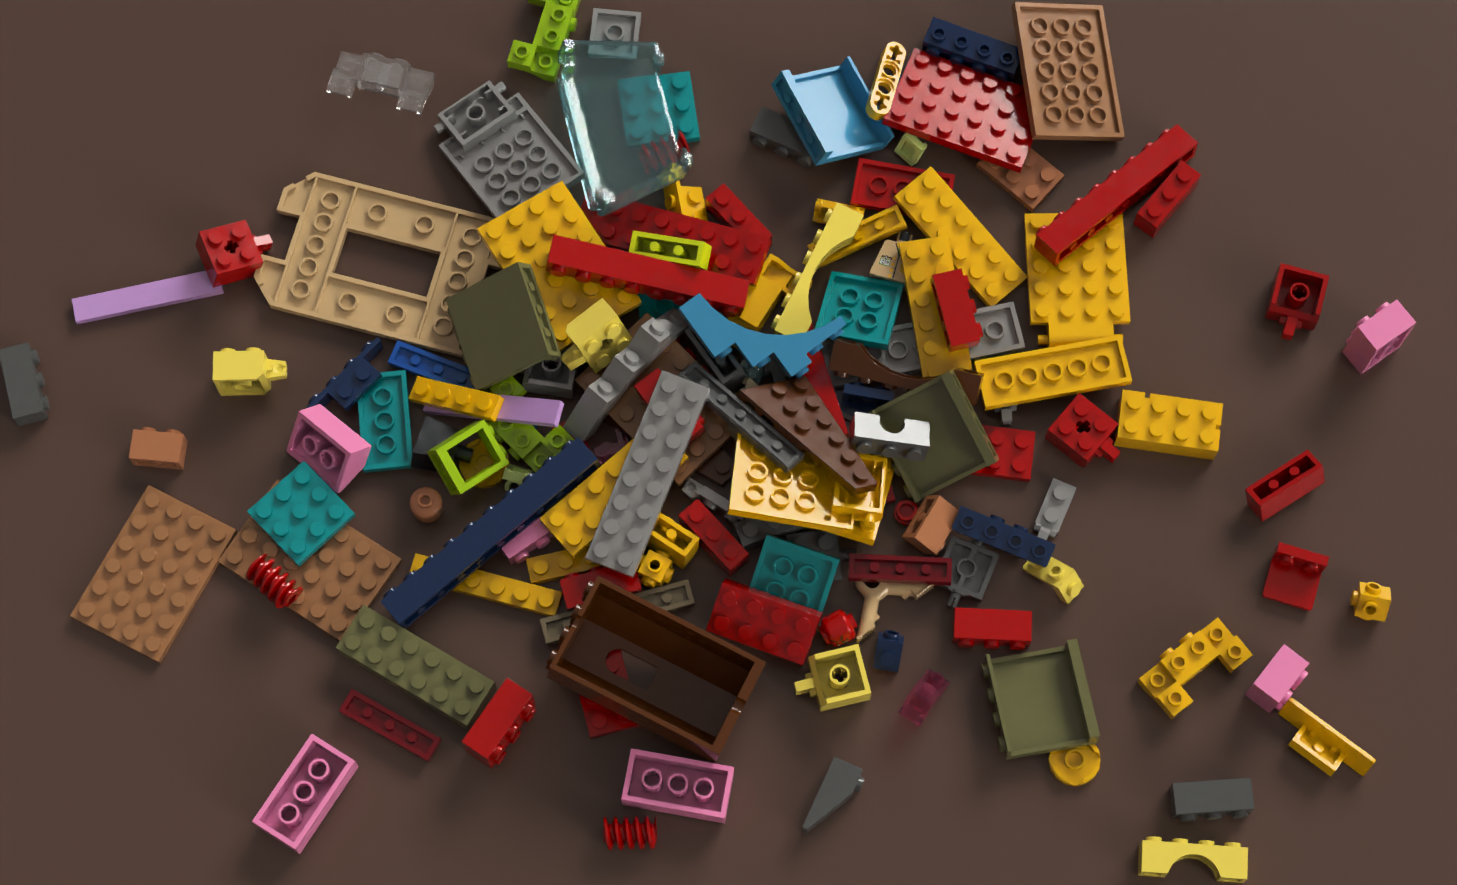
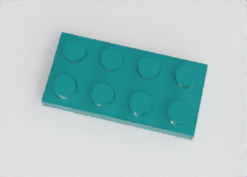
(387, 423)

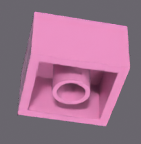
(1273, 684)

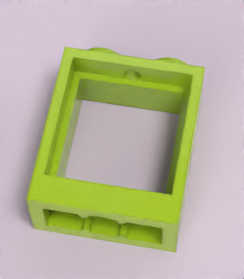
(447, 468)

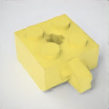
(595, 337)
(245, 371)
(827, 689)

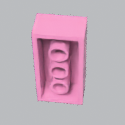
(677, 785)
(305, 793)

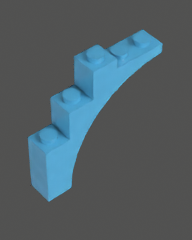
(789, 351)

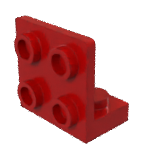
(1294, 576)

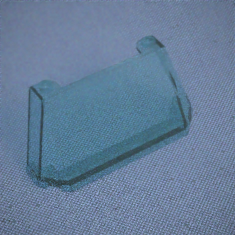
(619, 121)

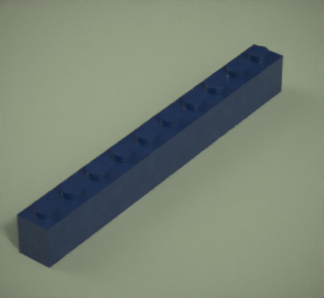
(490, 533)

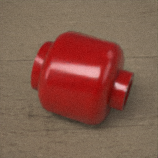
(838, 628)

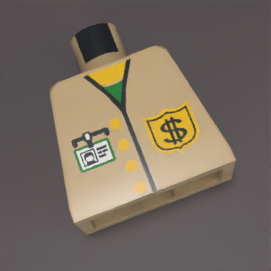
(888, 262)

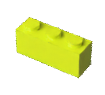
(671, 249)

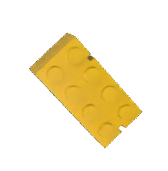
(1168, 424)

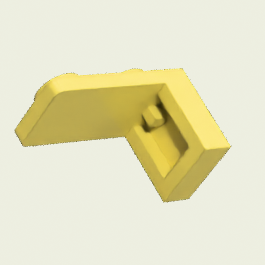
(1059, 576)

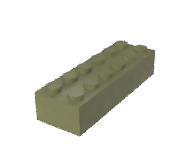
(416, 668)

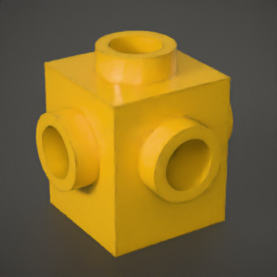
(658, 577)
(1371, 601)

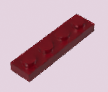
(900, 569)
(390, 725)

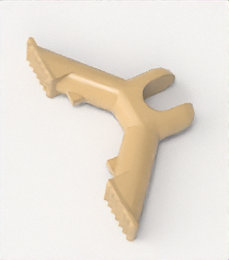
(874, 595)

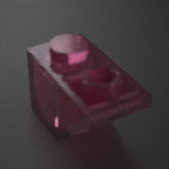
(924, 697)

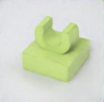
(910, 149)
(514, 474)

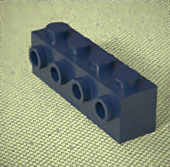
(971, 49)

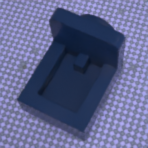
(888, 651)

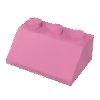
(328, 446)

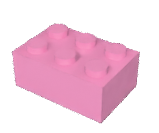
(1378, 335)

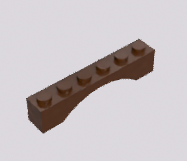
(854, 359)

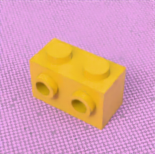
(674, 541)

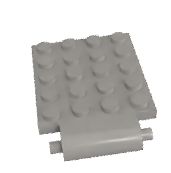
(503, 148)

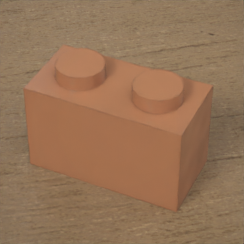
(158, 448)
(931, 525)

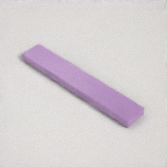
(143, 297)
(518, 410)

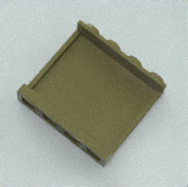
(502, 326)
(956, 435)
(1041, 701)

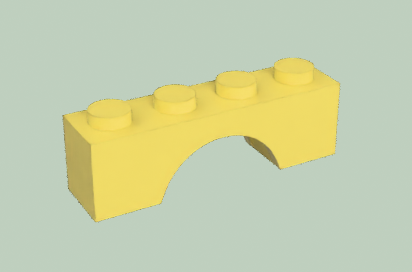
(1227, 862)

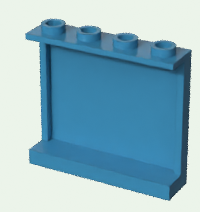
(831, 112)

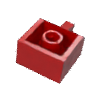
(231, 252)
(1294, 311)
(1091, 442)

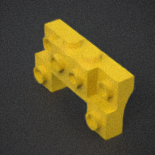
(761, 300)
(1193, 655)

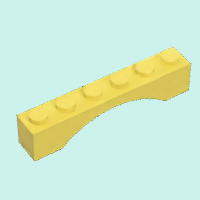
(838, 233)

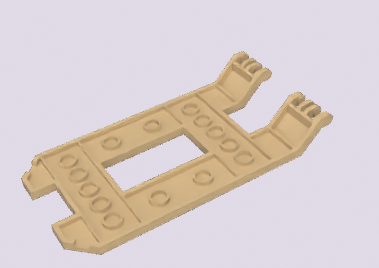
(331, 209)

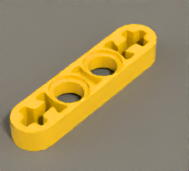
(885, 80)

